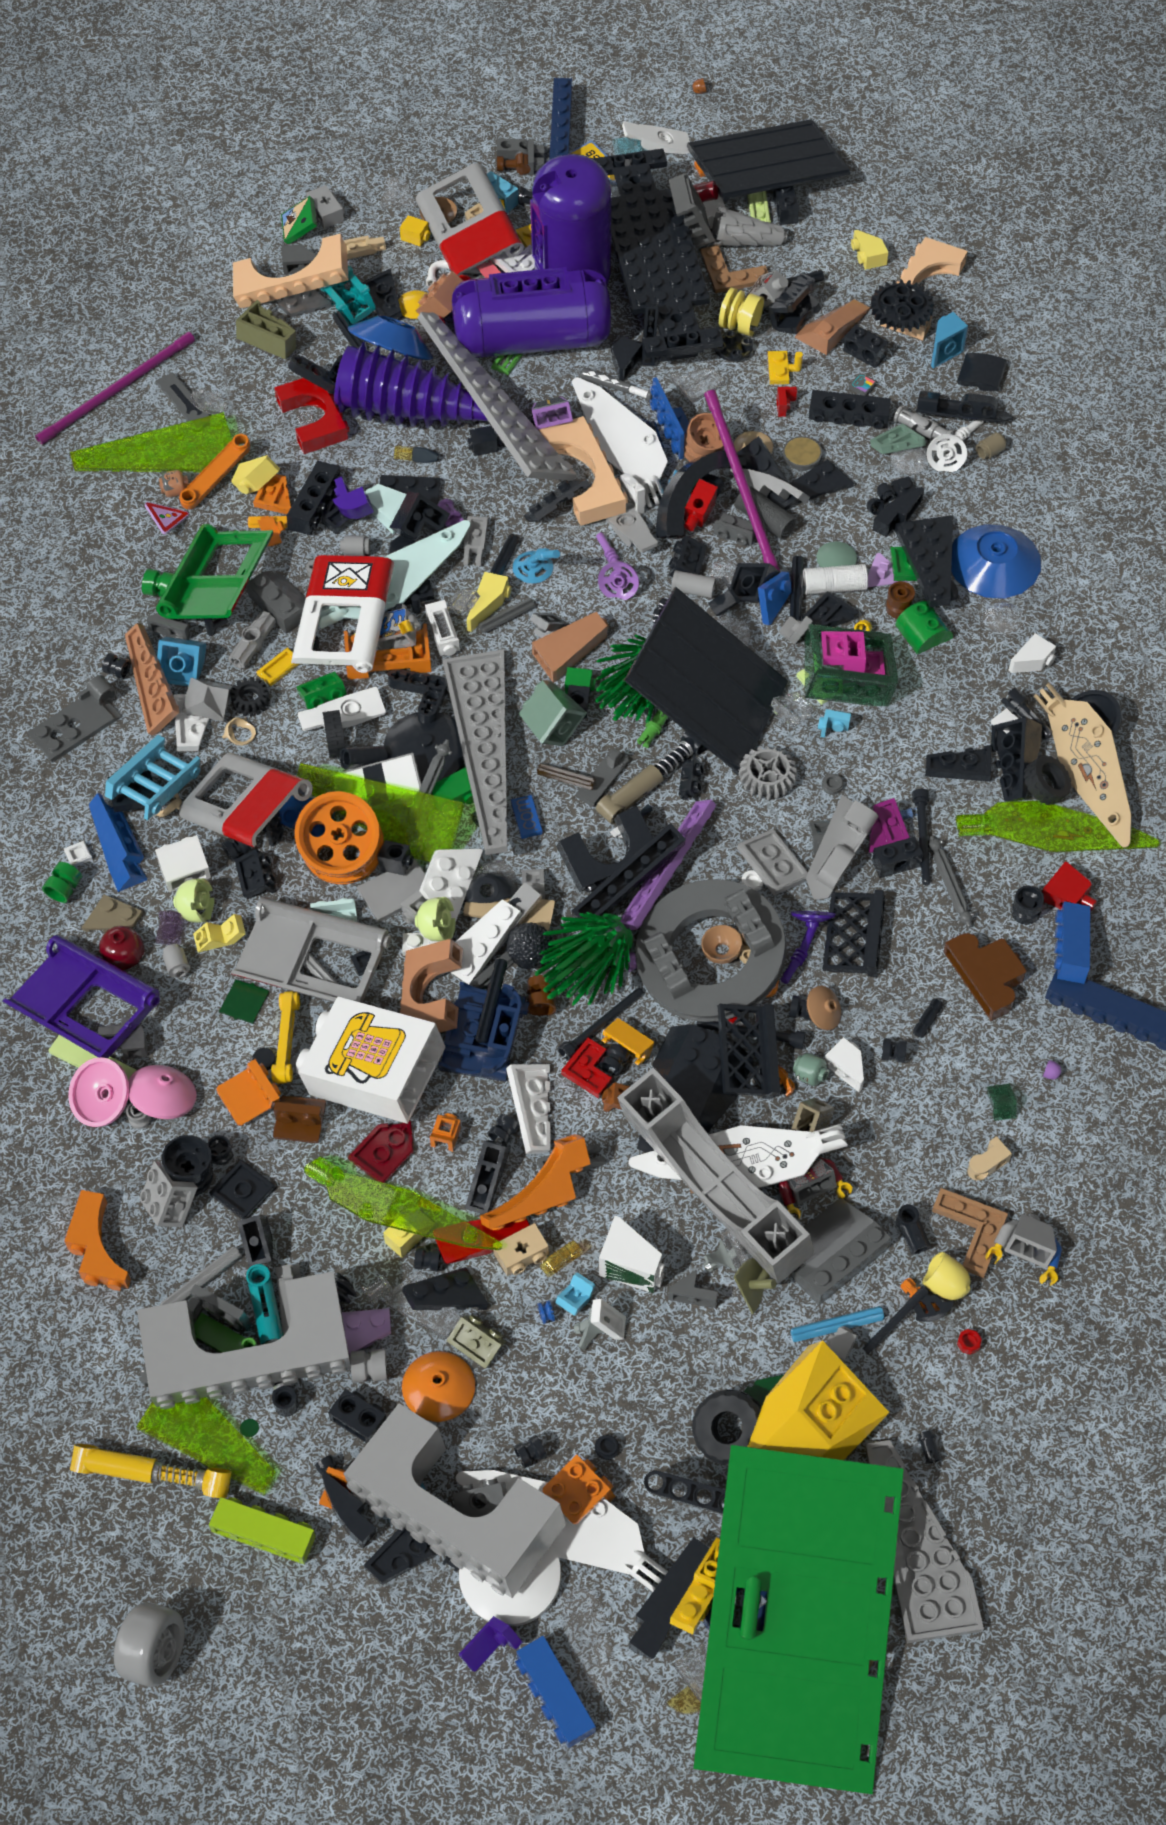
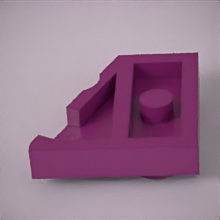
(888, 826)

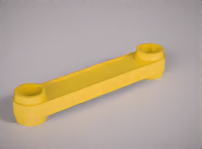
(282, 1070)

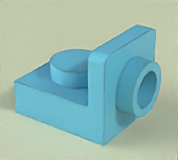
(834, 719)

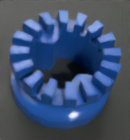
(545, 1312)

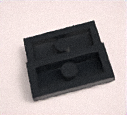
(982, 371)

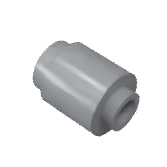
(355, 545)
(175, 961)

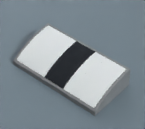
(397, 771)

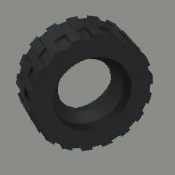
(334, 732)
(1038, 786)

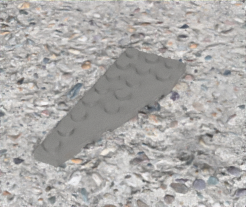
(929, 1579)

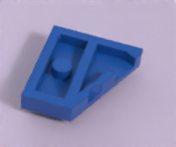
(773, 596)

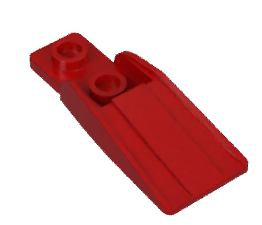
(454, 1253)

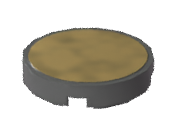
(802, 453)

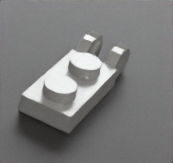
(475, 539)

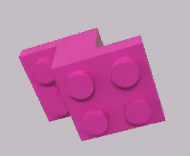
(849, 652)

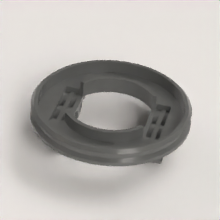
(664, 973)

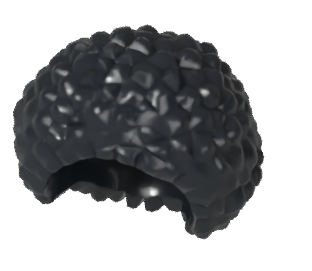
(526, 943)

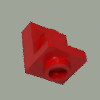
(783, 399)

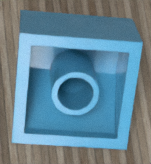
(949, 339)
(181, 659)

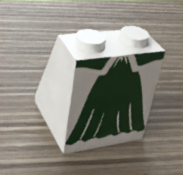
(630, 1258)

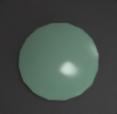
(836, 554)

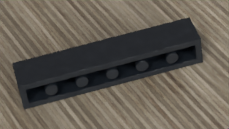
(632, 873)

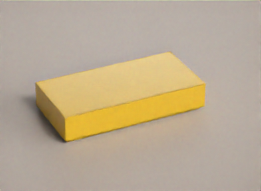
(277, 667)

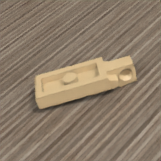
(364, 246)

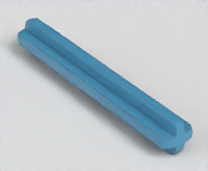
(831, 1325)

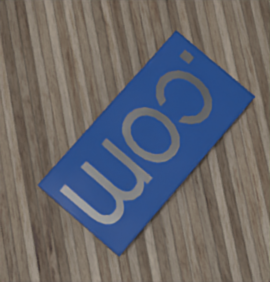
(526, 816)

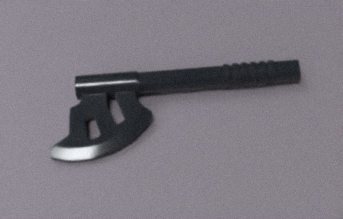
(913, 1303)

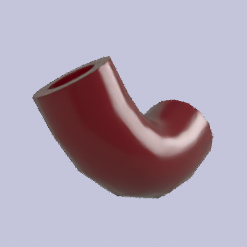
(707, 191)

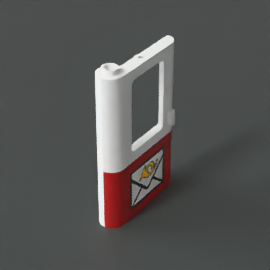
(345, 582)

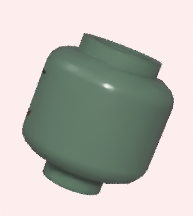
(810, 1069)

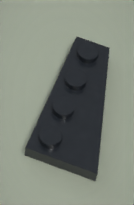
(760, 459)

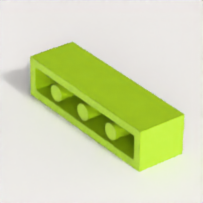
(262, 1530)

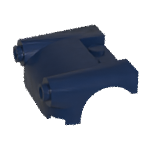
(489, 1060)

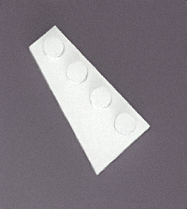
(484, 939)

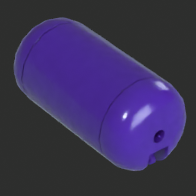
(571, 215)
(532, 311)

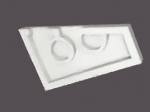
(188, 728)

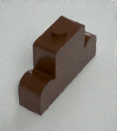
(987, 971)

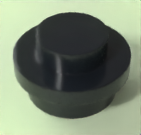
(606, 1447)

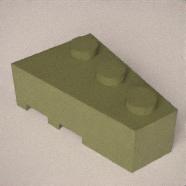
(265, 331)

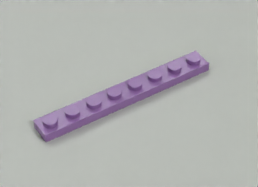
(654, 884)

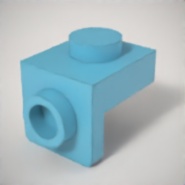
(576, 1294)

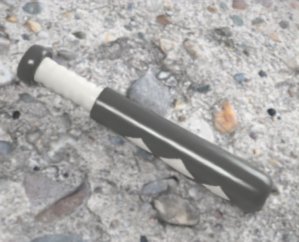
(608, 381)

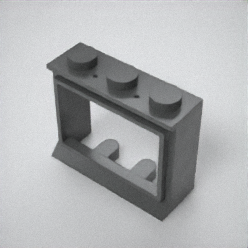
(688, 201)

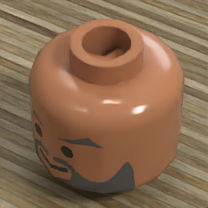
(173, 483)

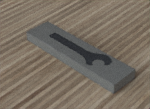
(179, 396)

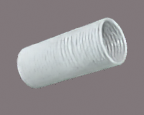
(843, 579)

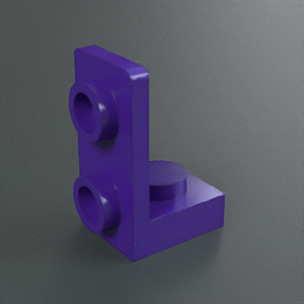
(486, 1642)

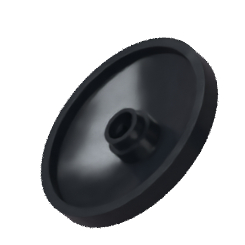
(415, 737)

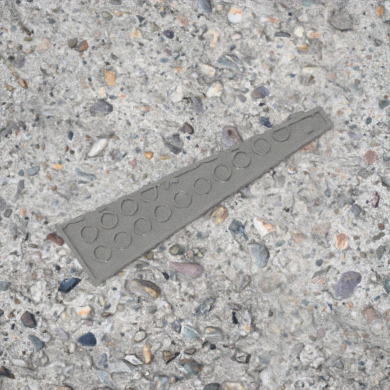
(518, 434)
(478, 706)

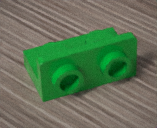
(321, 690)

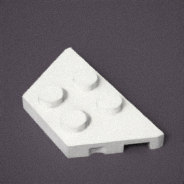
(450, 875)

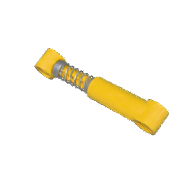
(91, 1459)

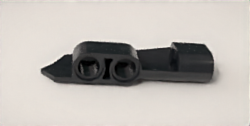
(932, 404)

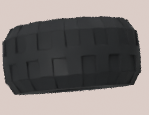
(707, 1417)

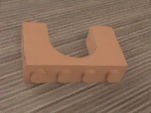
(420, 968)

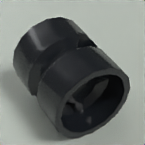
(1027, 905)

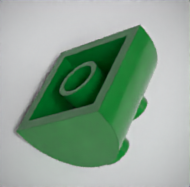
(922, 627)

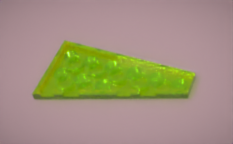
(210, 1439)

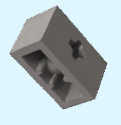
(327, 208)

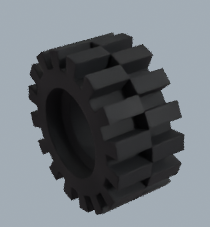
(247, 687)

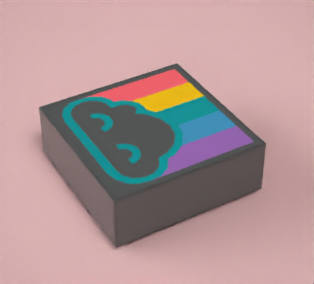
(862, 384)

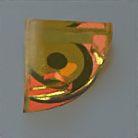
(685, 1702)

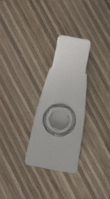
(632, 529)

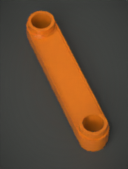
(215, 471)

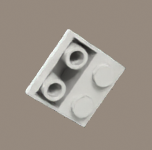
(182, 862)

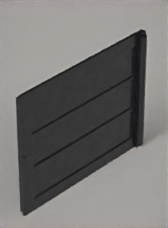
(767, 159)
(706, 680)

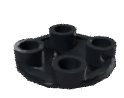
(735, 346)

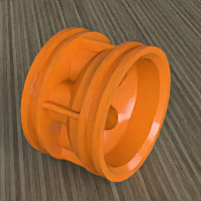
(338, 868)

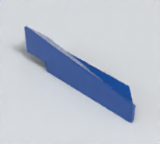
(118, 844)

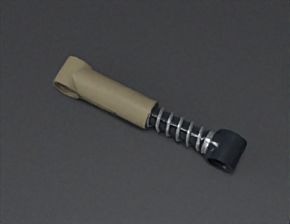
(647, 779)

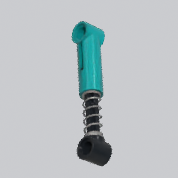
(270, 1330)

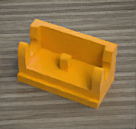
(629, 1039)

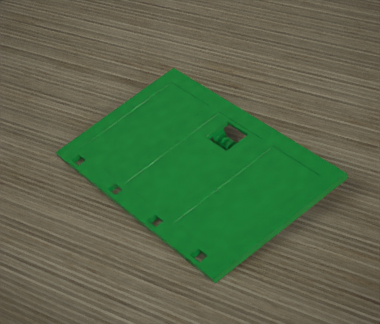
(800, 1691)

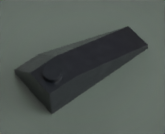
(1015, 752)

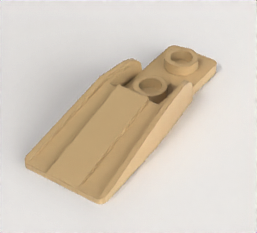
(540, 914)

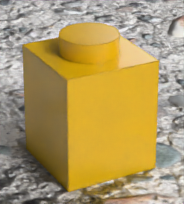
(414, 231)

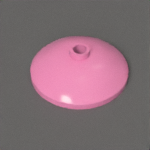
(90, 1089)
(161, 1092)

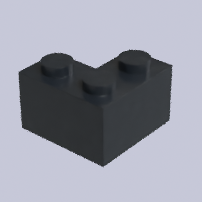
(418, 512)

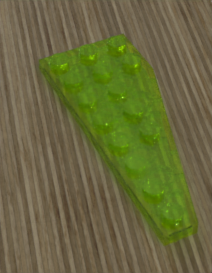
(175, 447)
(403, 814)

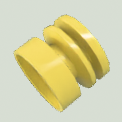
(740, 311)

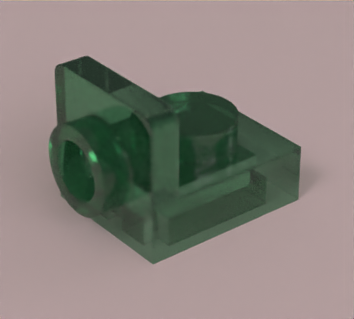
(1002, 1101)

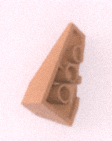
(829, 329)

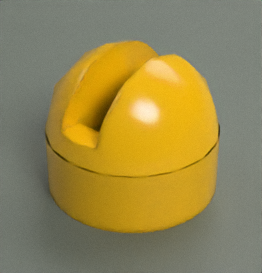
(860, 625)

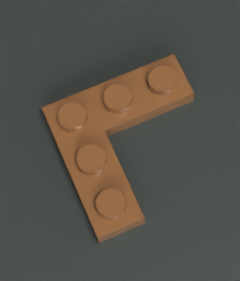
(724, 280)
(977, 1215)

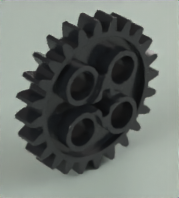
(902, 305)

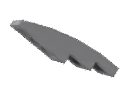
(765, 483)

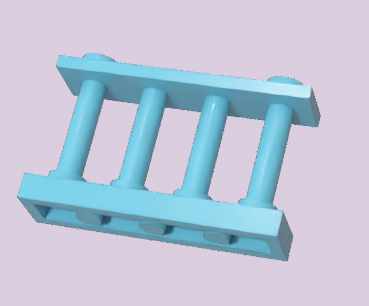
(144, 761)

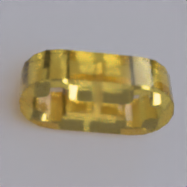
(561, 1258)

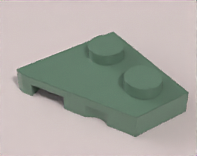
(897, 439)

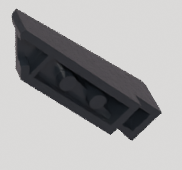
(661, 1604)

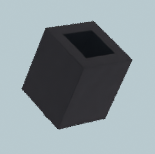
(482, 441)

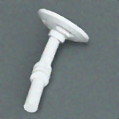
(949, 450)

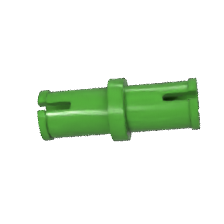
(652, 729)

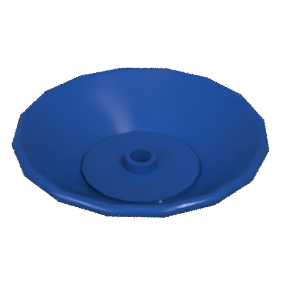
(392, 334)
(995, 561)

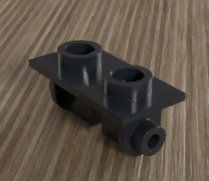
(692, 771)

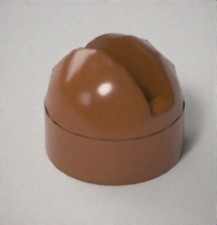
(699, 86)

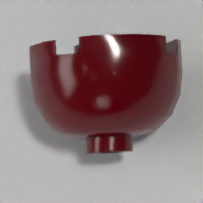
(121, 947)

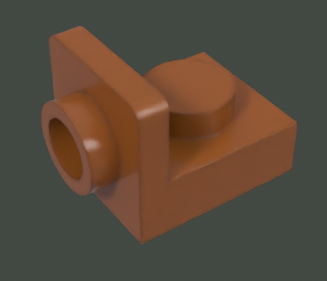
(610, 1096)

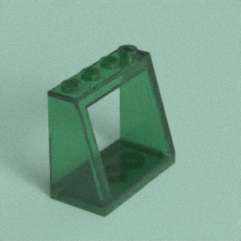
(849, 685)

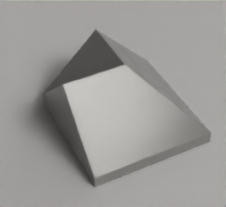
(207, 699)

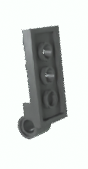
(91, 710)

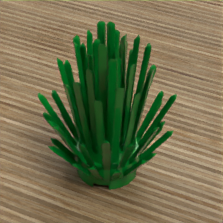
(617, 688)
(599, 945)

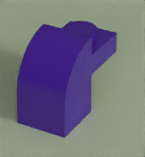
(353, 503)

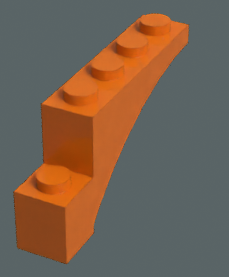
(548, 1188)

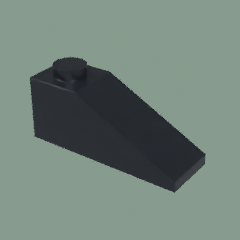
(487, 1176)

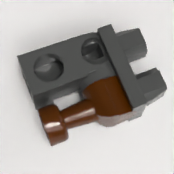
(519, 155)

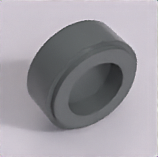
(832, 784)

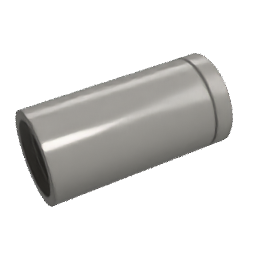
(694, 583)

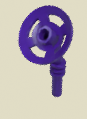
(812, 921)

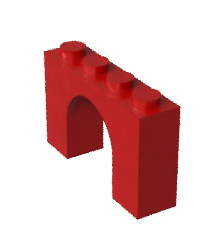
(325, 431)

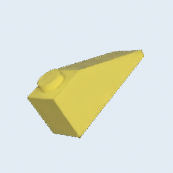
(492, 594)

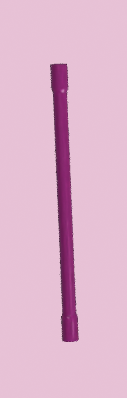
(178, 345)
(715, 407)

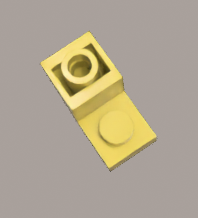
(215, 936)

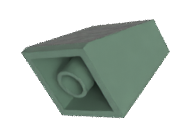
(551, 714)

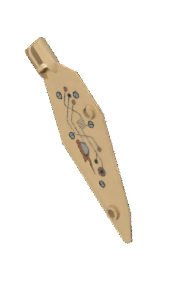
(1091, 758)

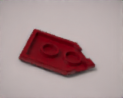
(384, 1150)

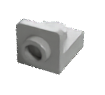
(794, 629)
(535, 879)
(411, 906)

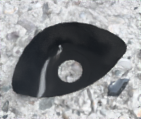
(502, 887)

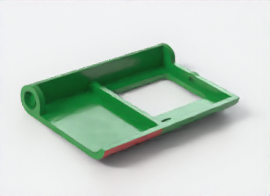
(215, 596)

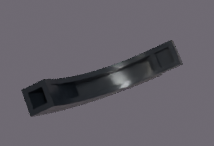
(675, 496)

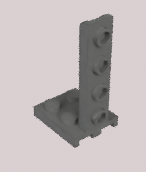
(215, 1308)

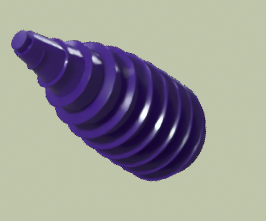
(400, 390)

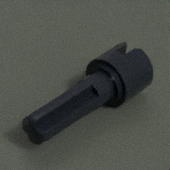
(1018, 704)

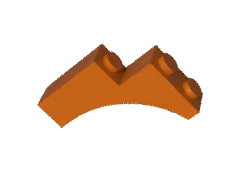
(86, 1237)

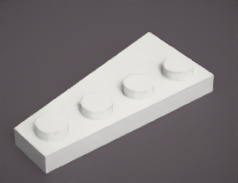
(530, 1095)

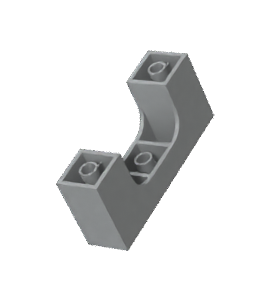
(184, 1372)
(493, 1547)

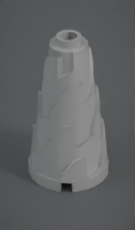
(739, 229)

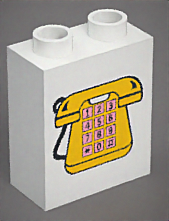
(370, 1059)

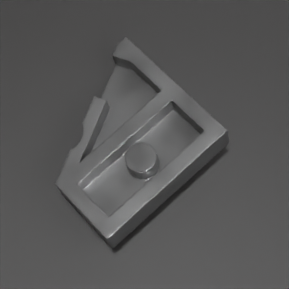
(303, 303)

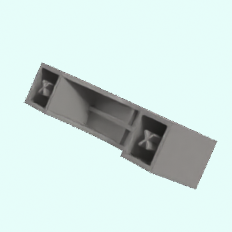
(749, 1215)

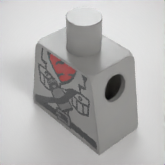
(770, 286)

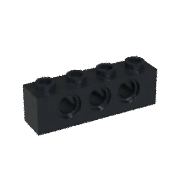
(849, 409)
(313, 498)

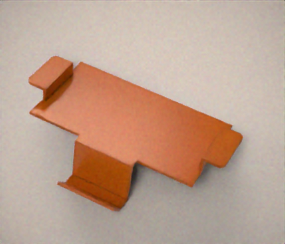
(268, 523)

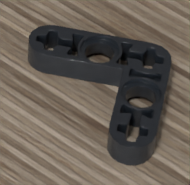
(306, 369)
(428, 691)

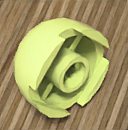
(194, 896)
(435, 919)

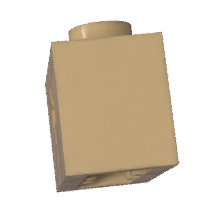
(529, 1241)

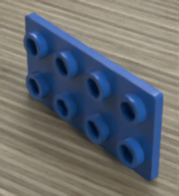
(673, 420)

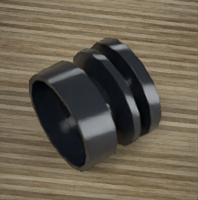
(190, 1154)

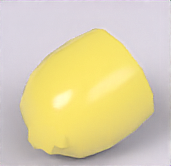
(947, 1277)

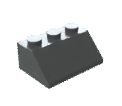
(279, 598)

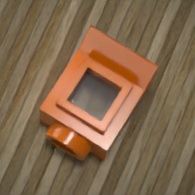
(446, 1130)

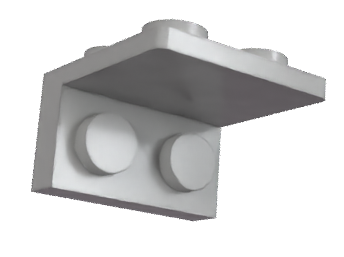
(166, 1199)

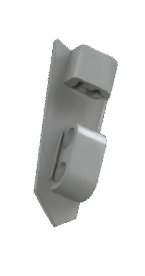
(838, 847)

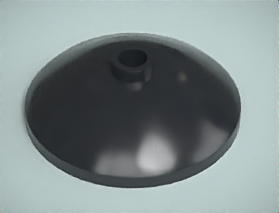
(1105, 706)

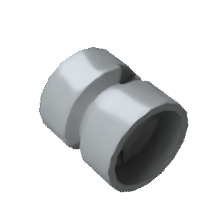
(368, 1365)

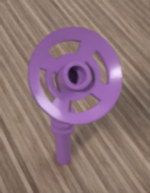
(618, 576)

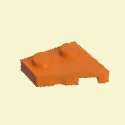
(274, 495)

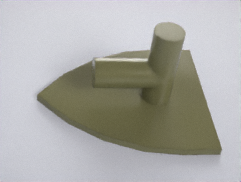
(752, 1281)

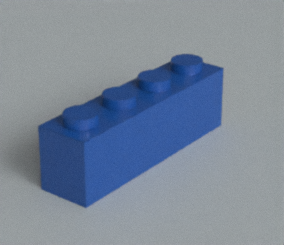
(1072, 942)
(555, 1692)

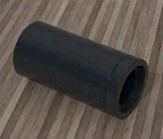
(360, 756)

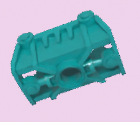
(357, 291)

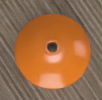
(441, 1400)

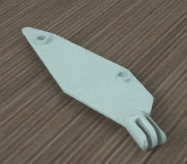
(410, 570)

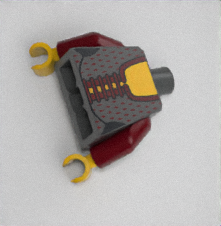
(820, 1178)

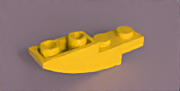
(699, 1596)

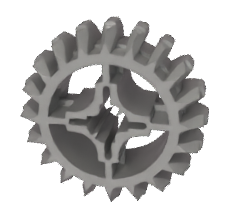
(770, 779)

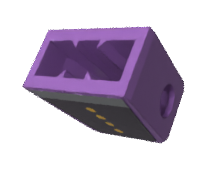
(551, 412)

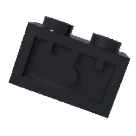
(687, 556)
(255, 873)

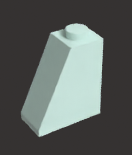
(385, 503)

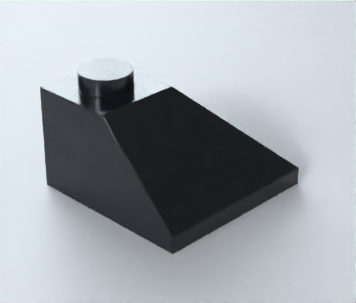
(750, 577)

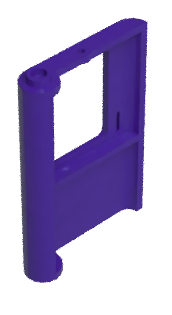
(66, 980)

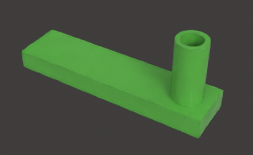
(219, 1336)

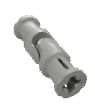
(920, 424)

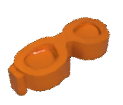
(787, 1082)

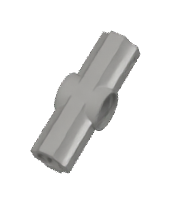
(252, 640)

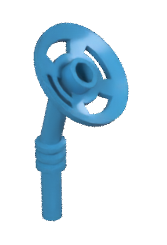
(534, 566)

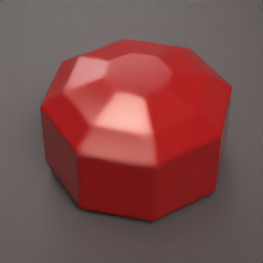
(969, 1341)

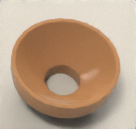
(721, 935)

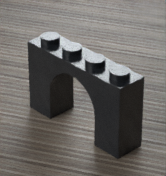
(589, 872)

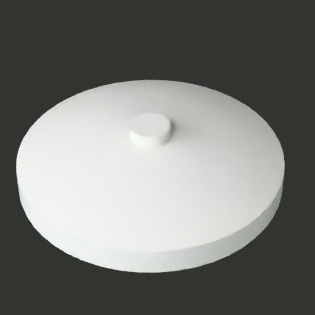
(527, 1604)

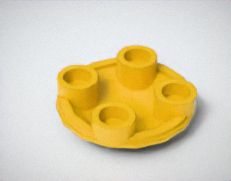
(409, 303)

